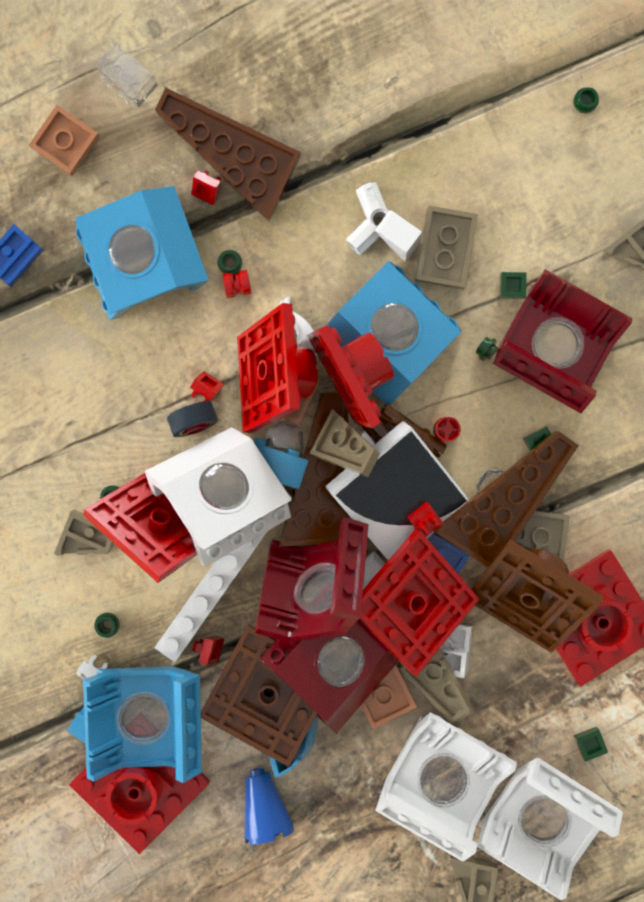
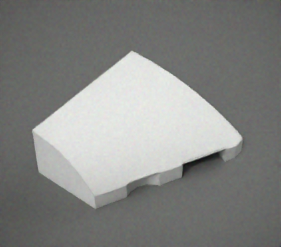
(457, 649)

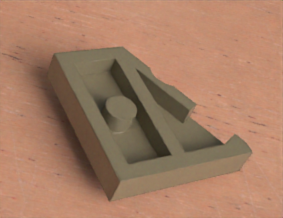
(629, 247)
(82, 537)
(475, 879)

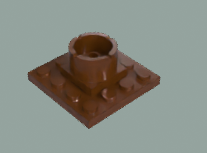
(535, 595)
(246, 710)

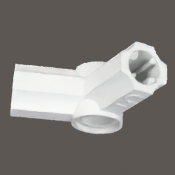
(373, 207)

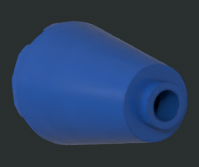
(264, 809)

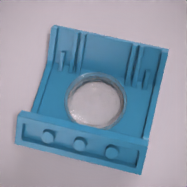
(140, 249)
(402, 321)
(143, 720)

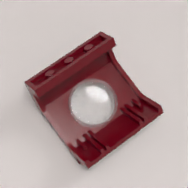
(561, 340)
(314, 587)
(333, 671)

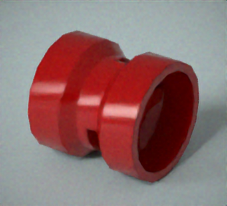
(236, 284)
(450, 428)

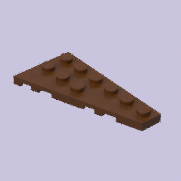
(244, 157)
(508, 502)
(312, 507)

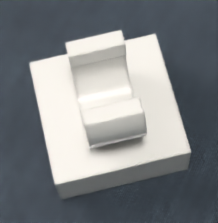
(87, 669)

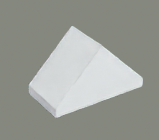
(399, 235)

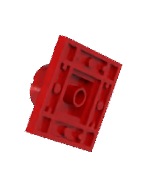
(273, 369)
(353, 371)
(143, 528)
(415, 602)
(612, 629)
(139, 800)

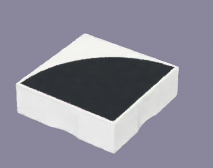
(397, 486)

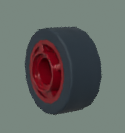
(192, 419)

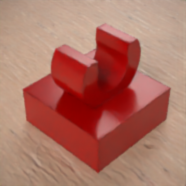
(205, 187)
(206, 386)
(425, 519)
(209, 649)

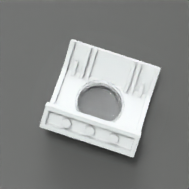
(222, 493)
(443, 785)
(545, 825)

